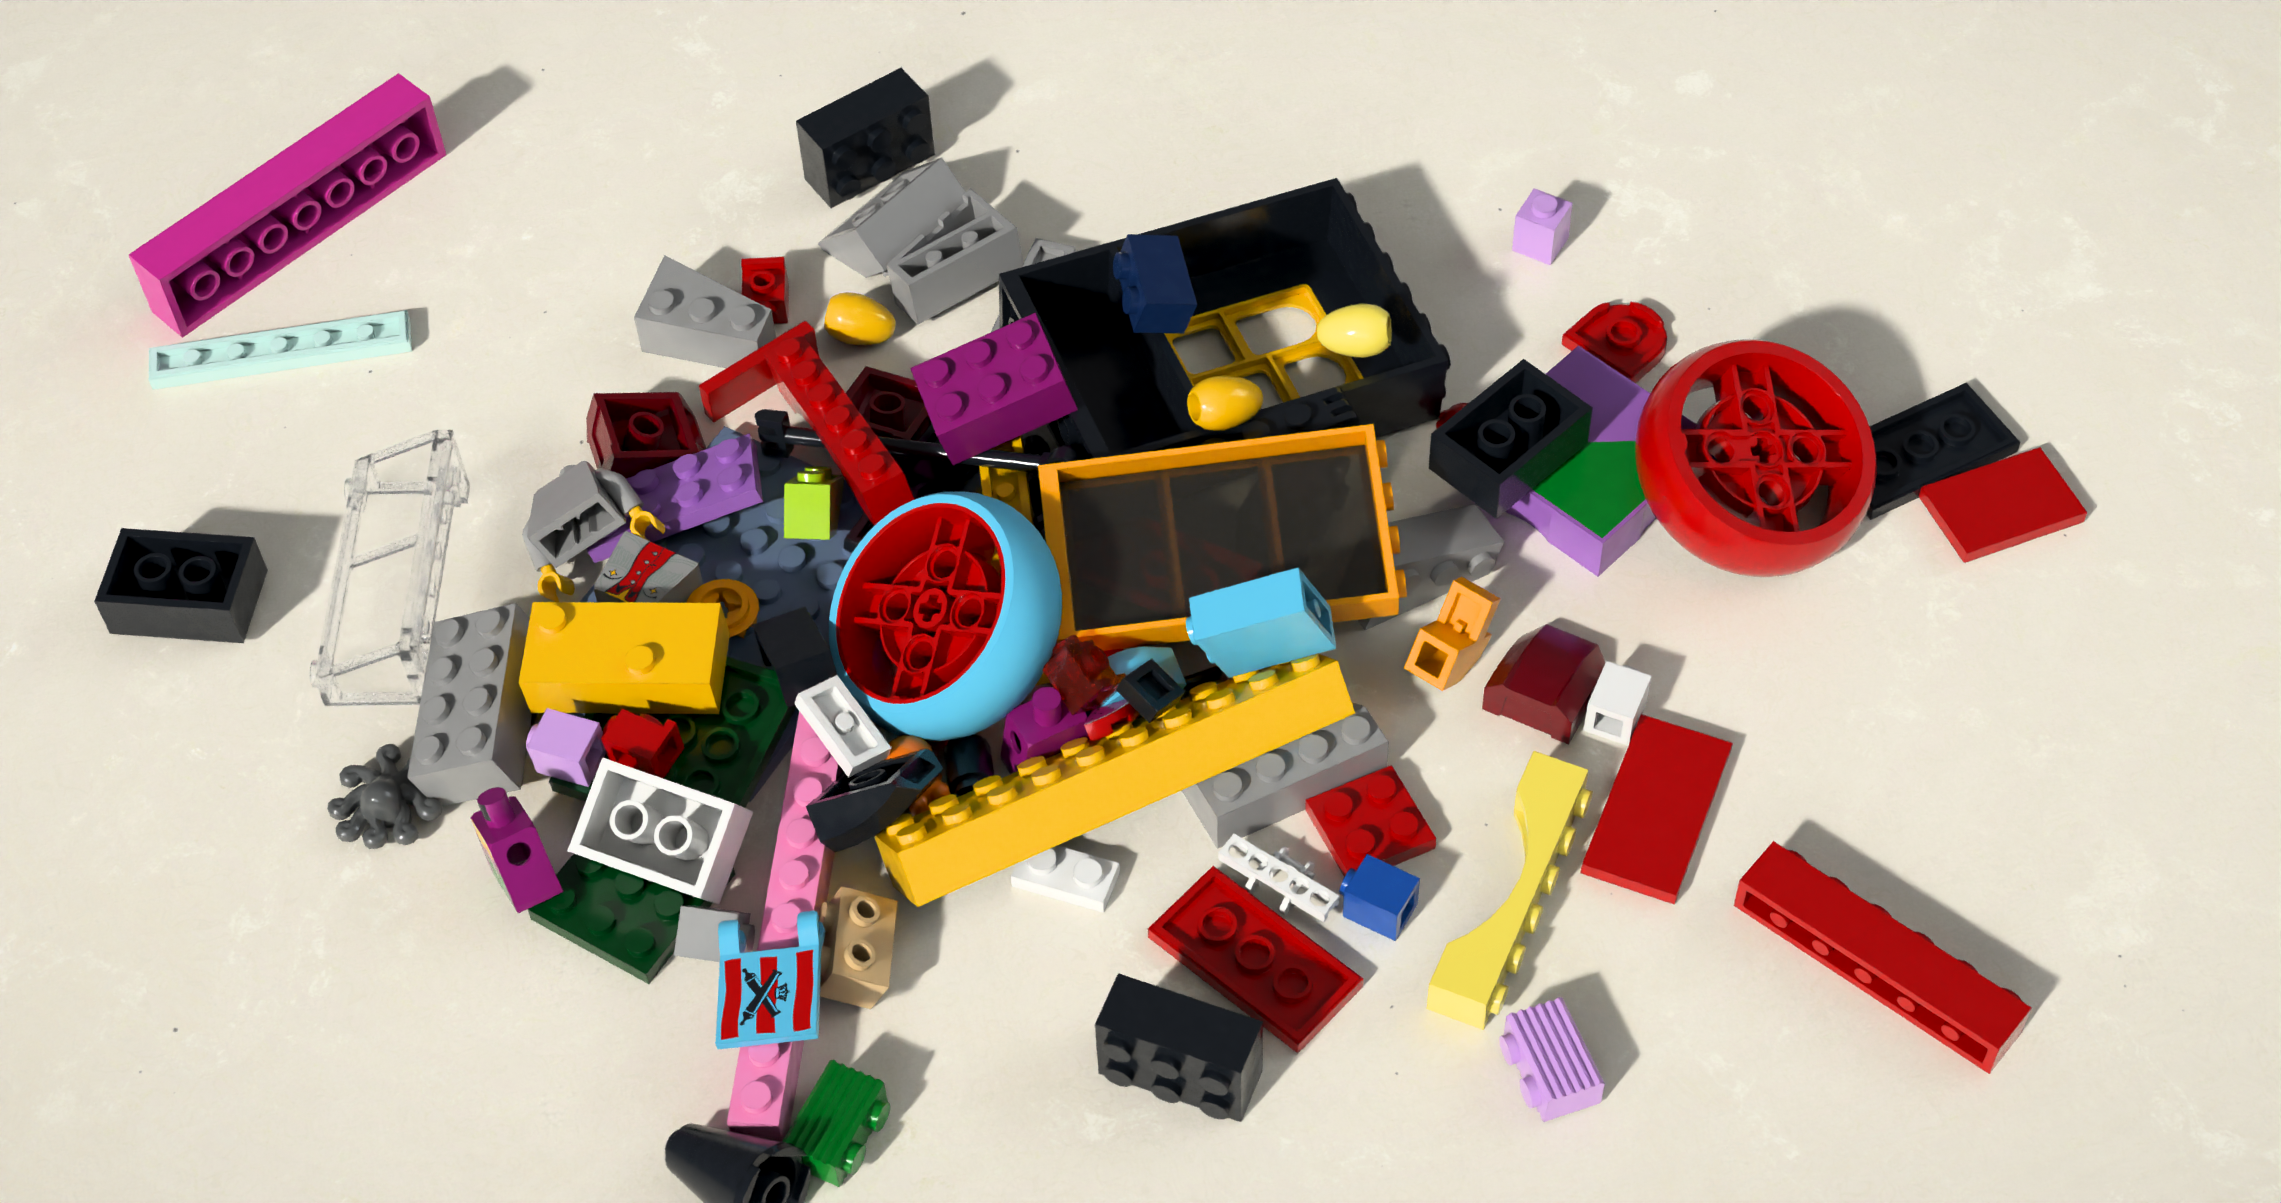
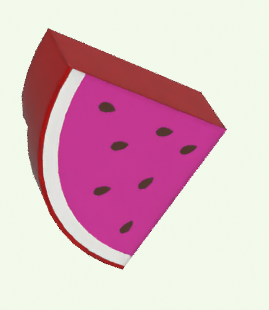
(1101, 719)

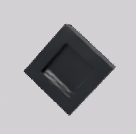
(1150, 690)

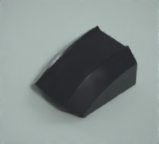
(871, 799)

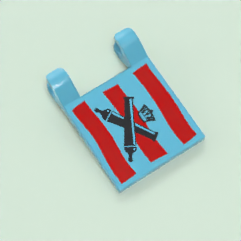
(769, 992)

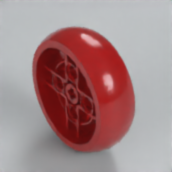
(1793, 411)

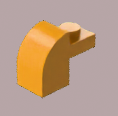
(1458, 637)

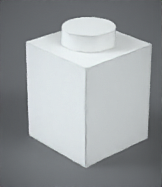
(1617, 702)

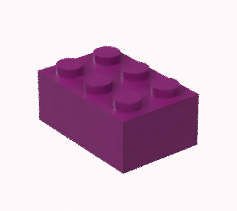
(993, 389)

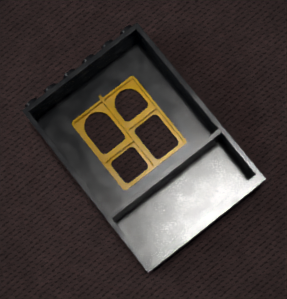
(1242, 261)

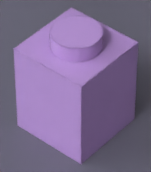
(1542, 226)
(566, 747)

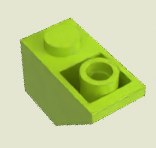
(812, 504)

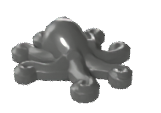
(381, 802)

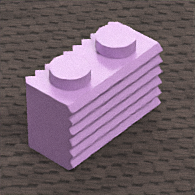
(1551, 1060)

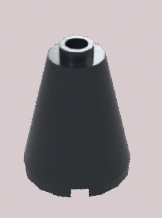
(737, 1166)

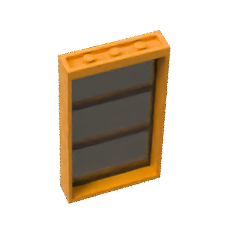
(1185, 521)

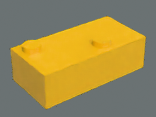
(625, 657)

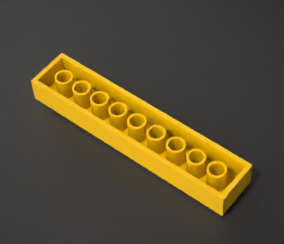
(1108, 777)

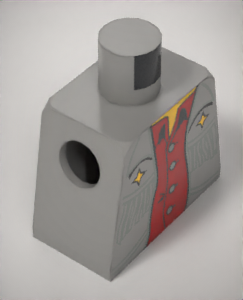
(646, 574)

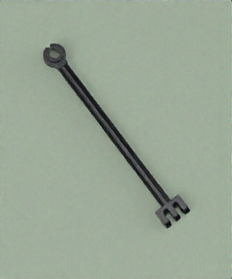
(779, 441)

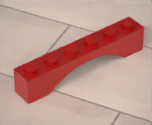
(840, 426)

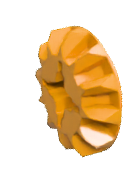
(738, 599)

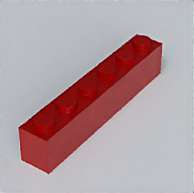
(1882, 956)

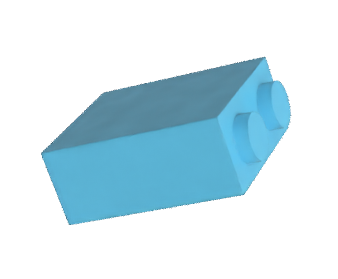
(1261, 623)

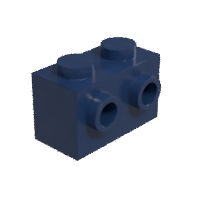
(1155, 284)

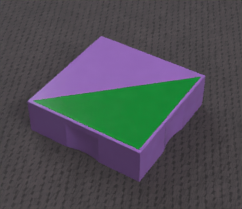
(1595, 499)

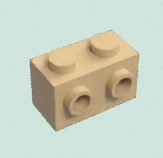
(857, 947)

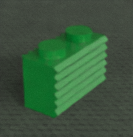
(838, 1121)

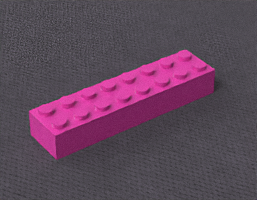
(288, 205)

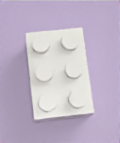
(660, 831)

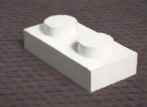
(842, 726)
(1068, 877)

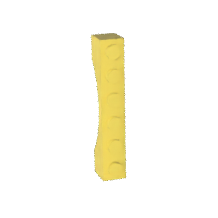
(1474, 967)

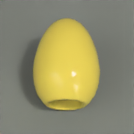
(1356, 330)

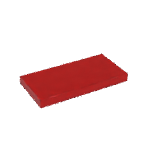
(1657, 809)
(1255, 958)

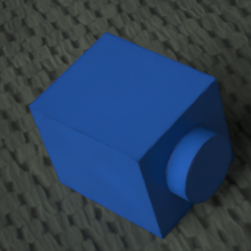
(1379, 896)

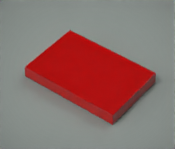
(2002, 504)

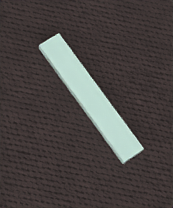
(279, 349)

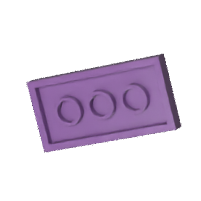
(693, 491)

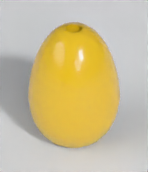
(858, 319)
(1223, 402)

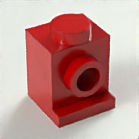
(767, 284)
(642, 742)

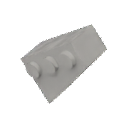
(1439, 550)

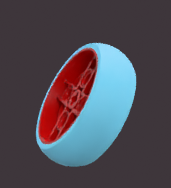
(945, 616)

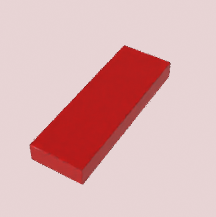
(746, 377)

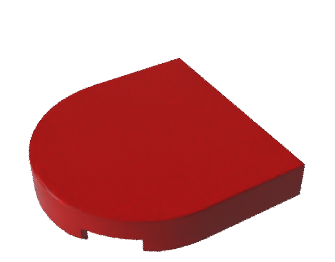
(1622, 337)

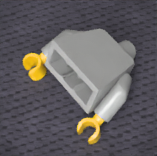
(575, 514)

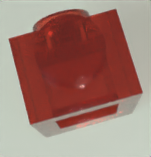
(1081, 675)

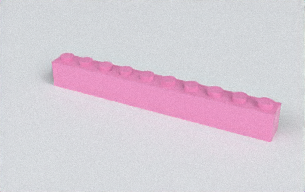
(797, 883)

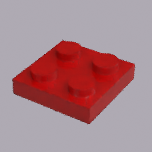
(1370, 818)

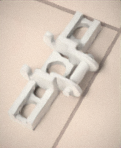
(1298, 875)

